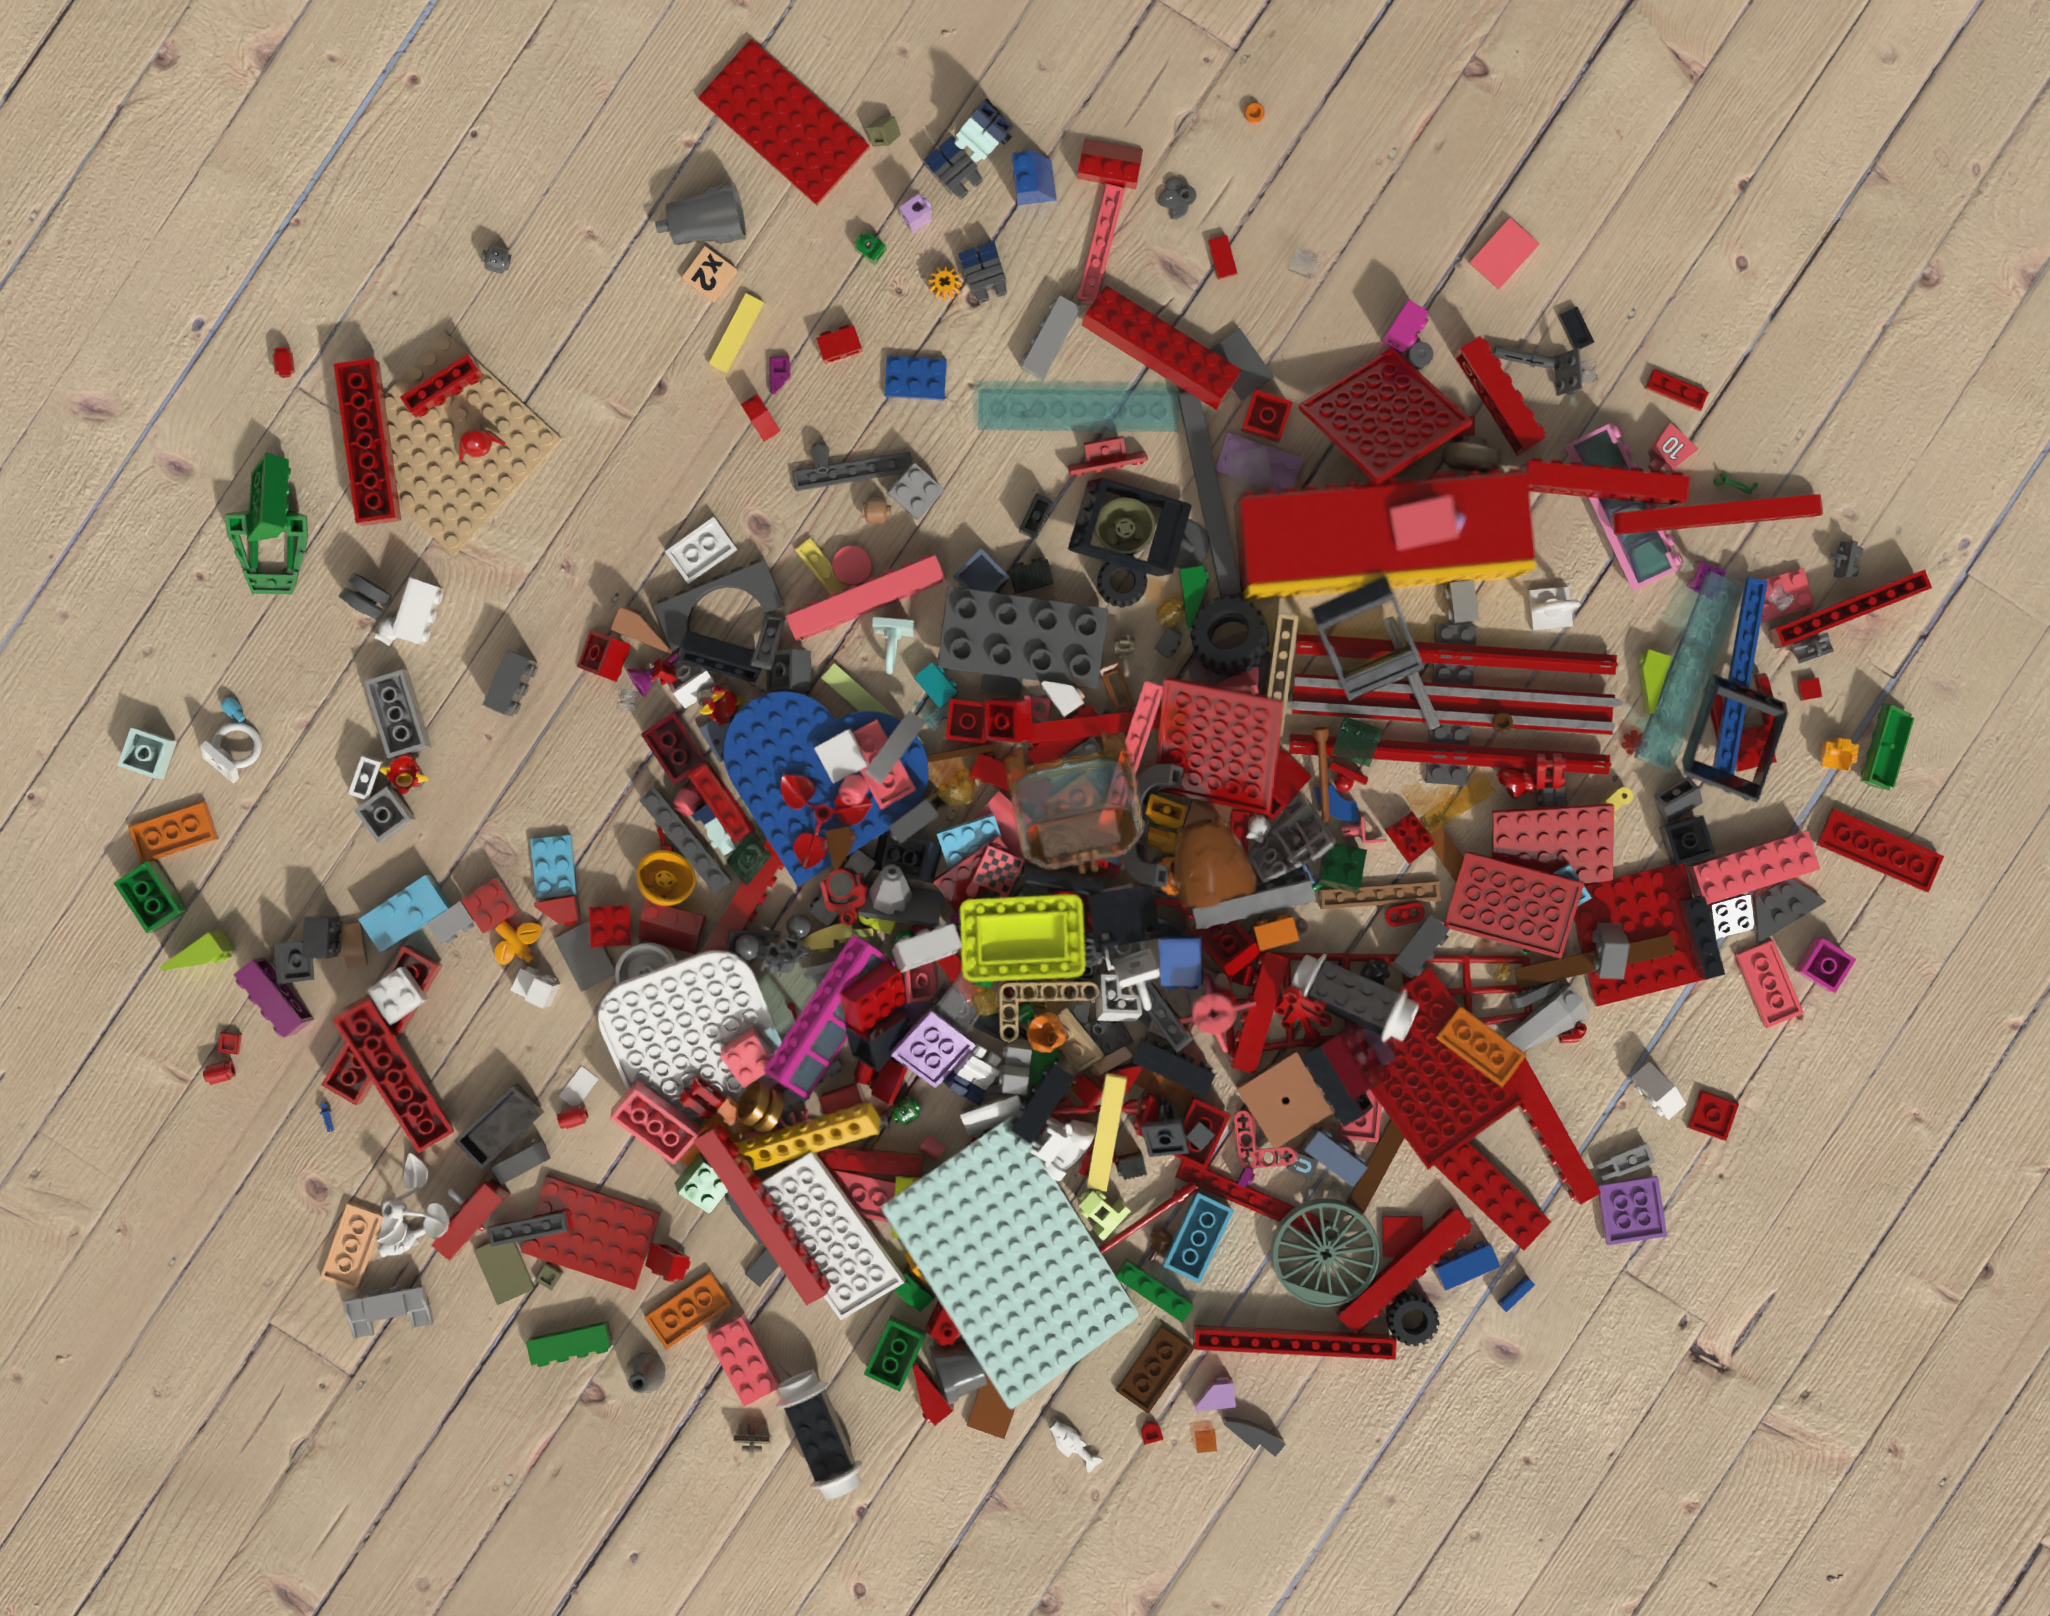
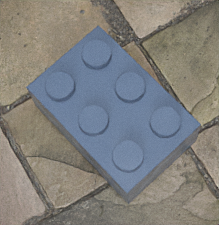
(1334, 1155)

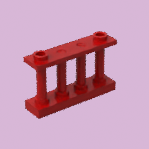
(721, 802)

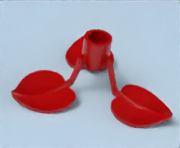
(809, 848)

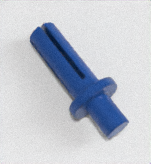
(326, 1115)

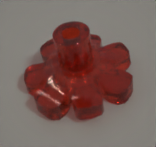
(1630, 741)

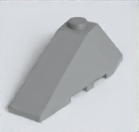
(1552, 1017)

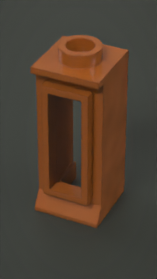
(1105, 672)

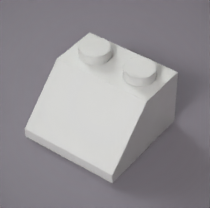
(690, 681)
(1063, 697)

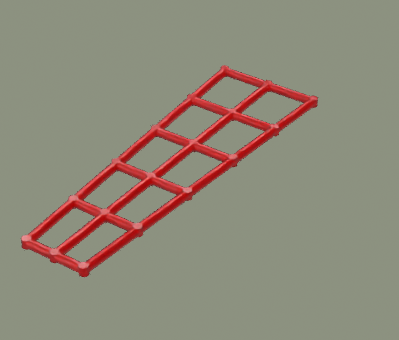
(1466, 990)

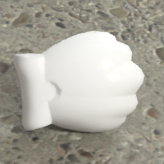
(385, 630)
(1258, 827)

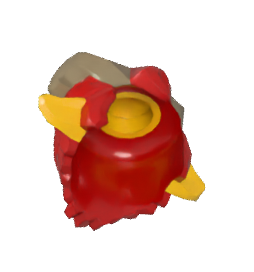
(718, 702)
(404, 774)

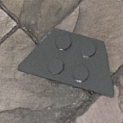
(1782, 906)

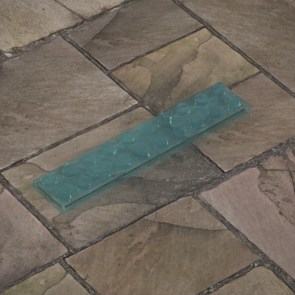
(1078, 410)
(1689, 671)

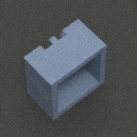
(981, 574)

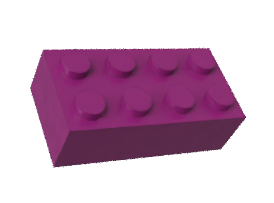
(274, 999)

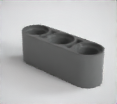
(520, 1163)

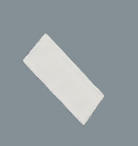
(578, 1087)

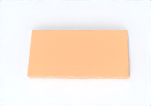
(352, 1246)

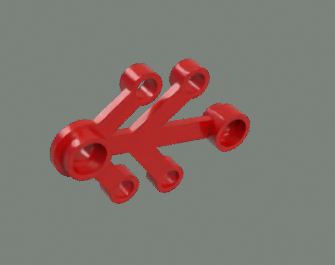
(1294, 997)

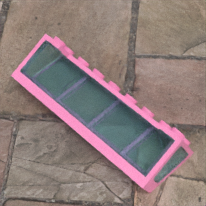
(1641, 555)

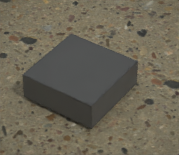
(1200, 1135)

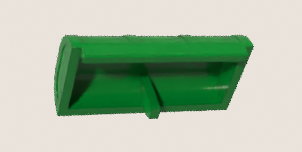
(1887, 747)

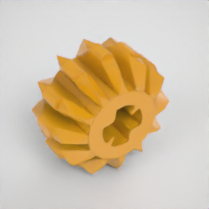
(943, 276)

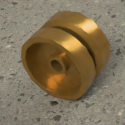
(760, 1106)

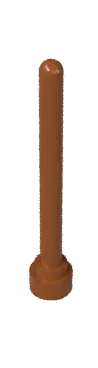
(1320, 735)

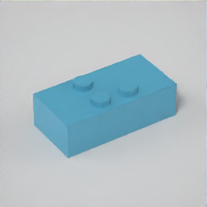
(405, 913)
(1197, 1237)

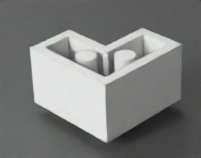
(535, 987)
(1112, 1004)
(1659, 1091)

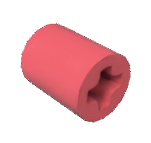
(931, 1147)

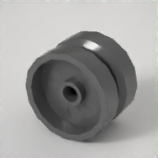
(363, 598)

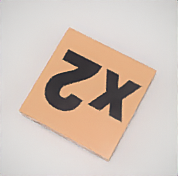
(709, 274)

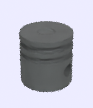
(1420, 355)

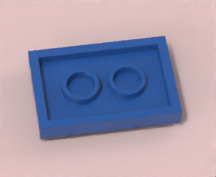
(915, 378)

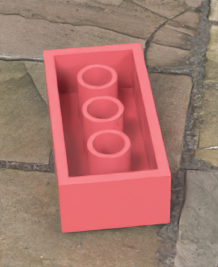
(655, 1122)
(743, 1359)

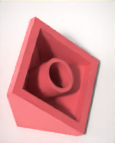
(921, 983)

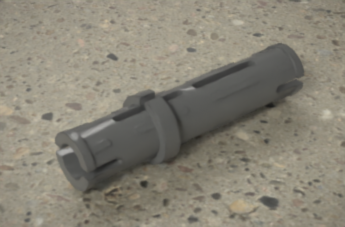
(1532, 359)

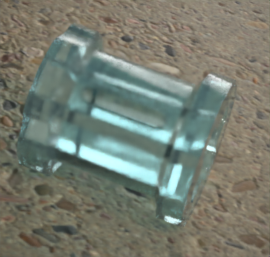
(935, 717)

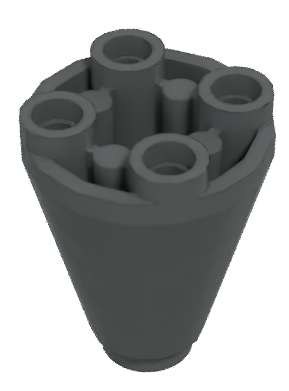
(645, 1373)

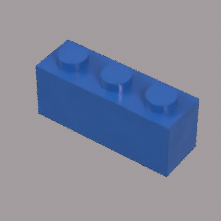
(1466, 1265)

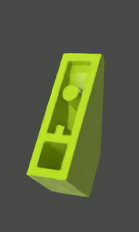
(1652, 674)

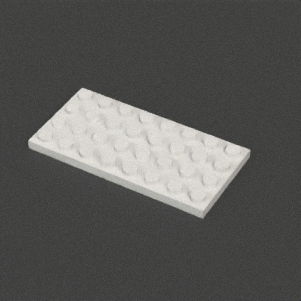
(833, 1235)

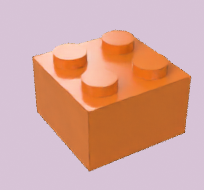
(1274, 932)

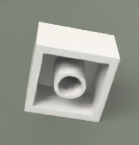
(397, 995)

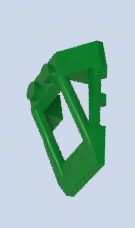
(263, 581)

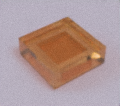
(1205, 1441)

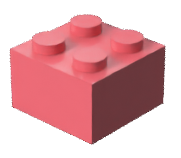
(747, 1056)

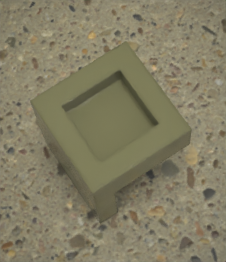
(883, 131)

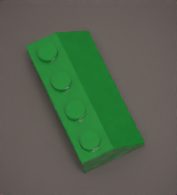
(268, 498)

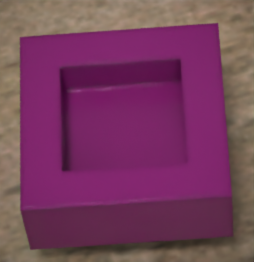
(1246, 1177)

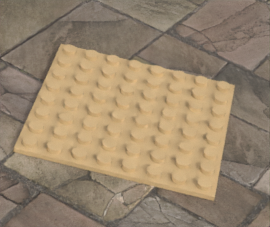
(434, 486)

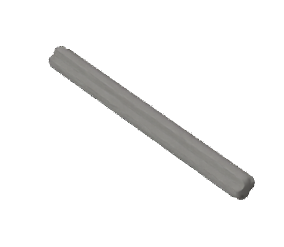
(1414, 679)

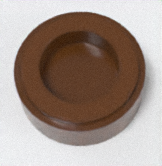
(1502, 722)

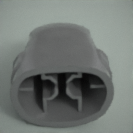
(708, 217)

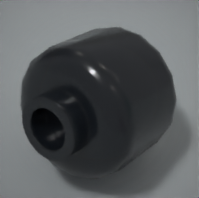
(1376, 971)

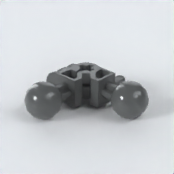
(774, 958)

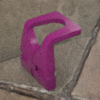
(1702, 570)

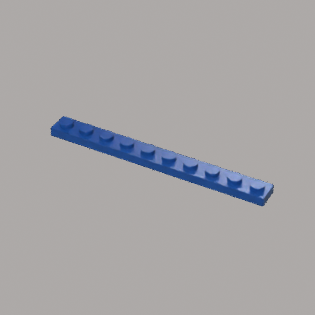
(1740, 673)

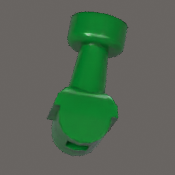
(1026, 1013)

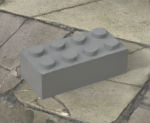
(397, 714)

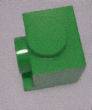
(871, 254)

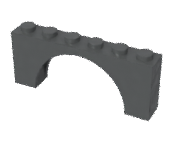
(677, 612)

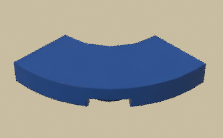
(1338, 806)

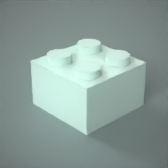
(147, 753)

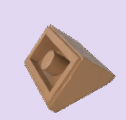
(1110, 1061)

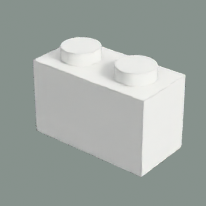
(364, 777)

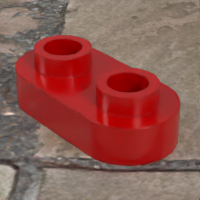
(1403, 913)

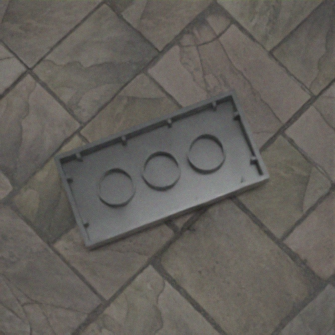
(1022, 637)

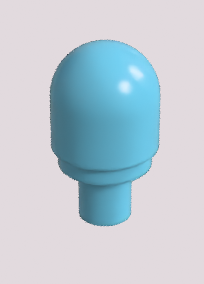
(232, 708)

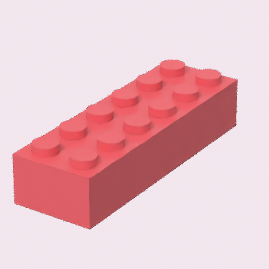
(1754, 867)

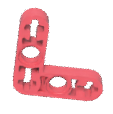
(1256, 1153)

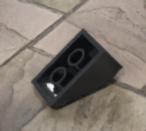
(914, 856)

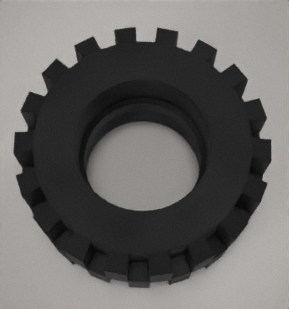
(1120, 599)
(1424, 1330)

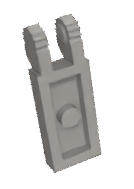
(1626, 1161)

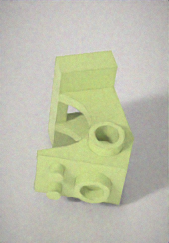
(1092, 1201)

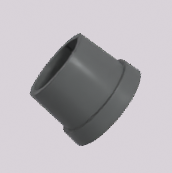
(957, 1370)

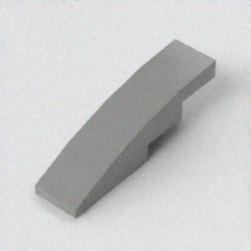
(895, 747)

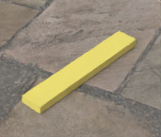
(1106, 1132)

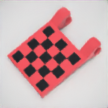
(996, 872)

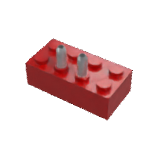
(471, 1218)

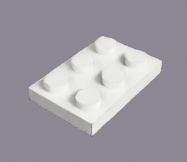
(701, 550)

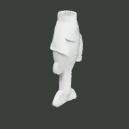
(399, 1248)
(1069, 1441)

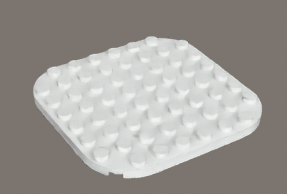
(678, 1018)

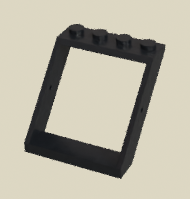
(1715, 777)

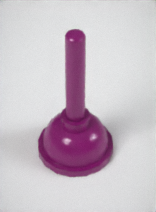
(642, 678)

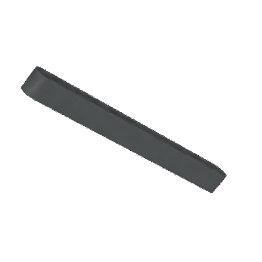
(1209, 495)

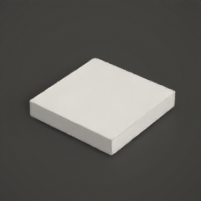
(841, 756)

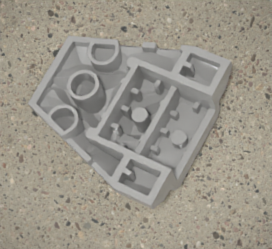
(1292, 841)

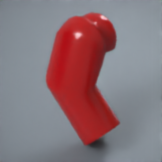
(1574, 1035)

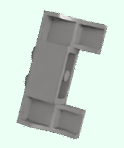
(387, 1304)

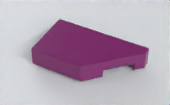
(779, 372)

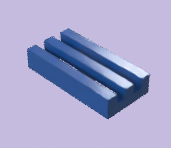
(1516, 1293)

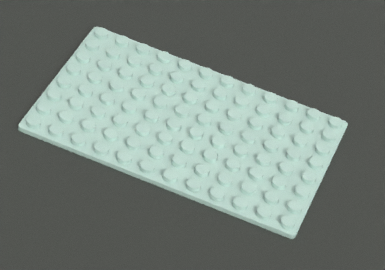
(1010, 1263)

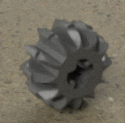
(1092, 956)

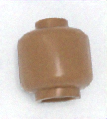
(876, 510)

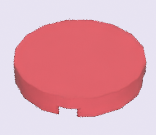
(851, 565)

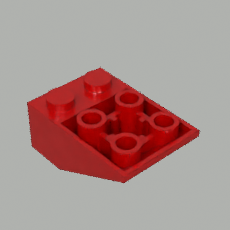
(1288, 782)

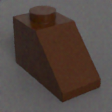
(840, 843)

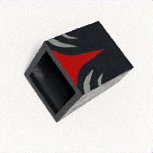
(876, 1043)

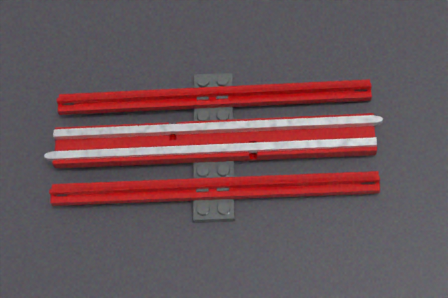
(1459, 703)

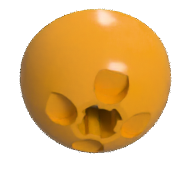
(665, 877)

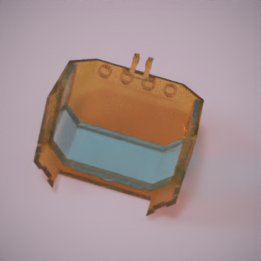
(1076, 806)

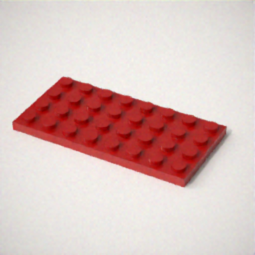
(783, 122)

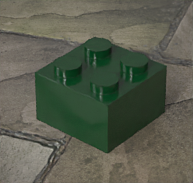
(1342, 867)

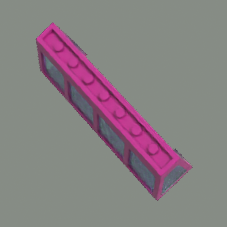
(821, 1025)

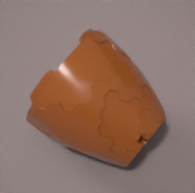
(1210, 864)

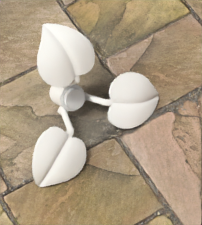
(436, 1219)

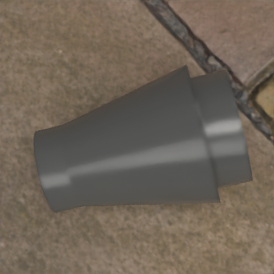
(820, 456)

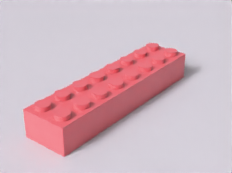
(865, 598)

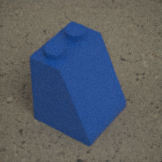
(1033, 178)
(1181, 961)

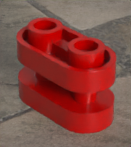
(1556, 778)
(691, 1099)

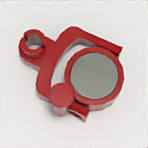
(842, 885)

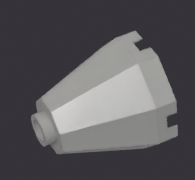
(890, 890)

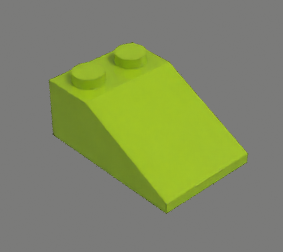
(208, 949)

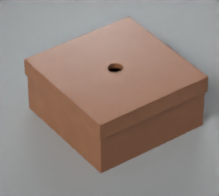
(1284, 1099)

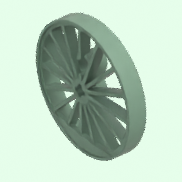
(1313, 1296)

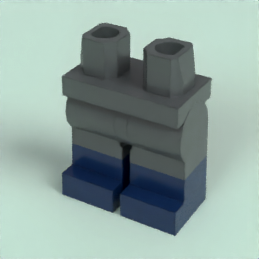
(954, 172)
(985, 278)

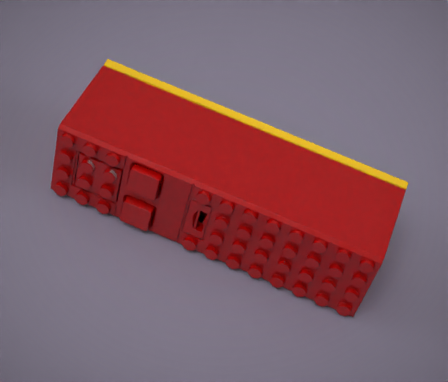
(1346, 535)

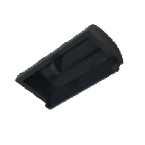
(1064, 878)

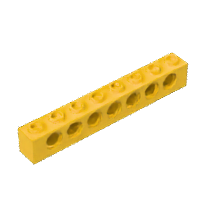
(810, 1136)

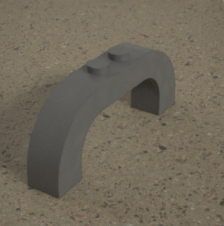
(1136, 859)

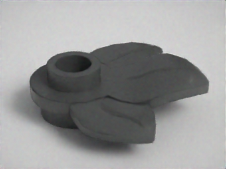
(1173, 198)

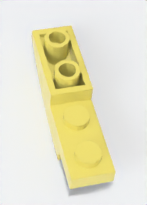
(825, 938)

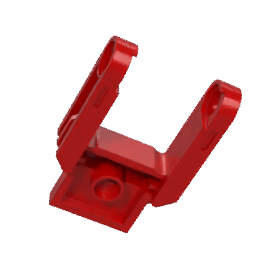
(1752, 738)

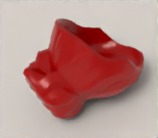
(1516, 782)

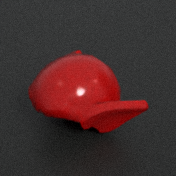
(477, 443)

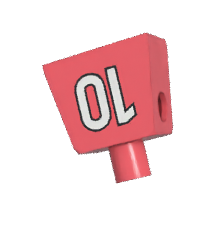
(1670, 449)

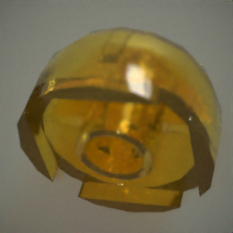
(958, 789)

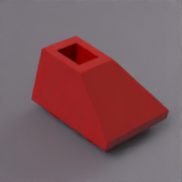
(1148, 1113)

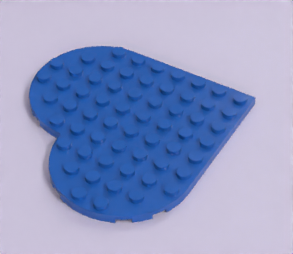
(778, 738)

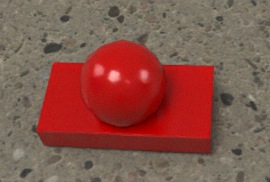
(1346, 777)

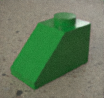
(914, 1292)

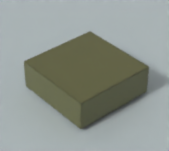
(549, 1276)

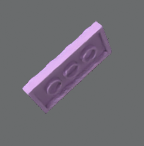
(1283, 465)

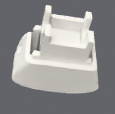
(1062, 1145)

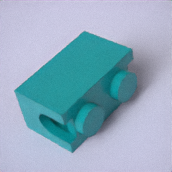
(936, 685)

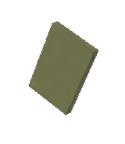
(504, 1271)

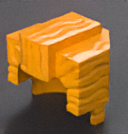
(1838, 754)

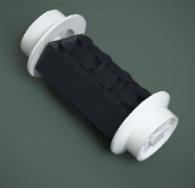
(1356, 997)
(819, 1435)

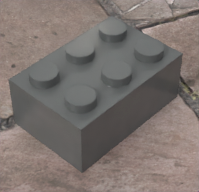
(510, 683)

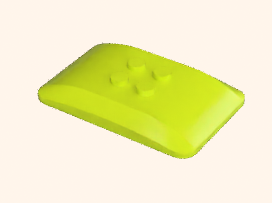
(1022, 938)

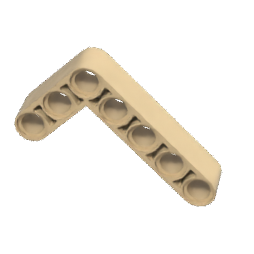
(1038, 996)

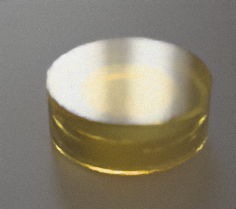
(1502, 973)

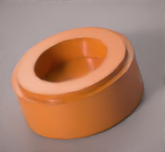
(1254, 113)

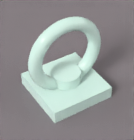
(893, 630)

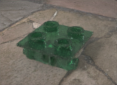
(1356, 741)

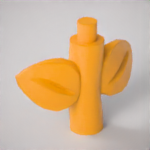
(516, 942)

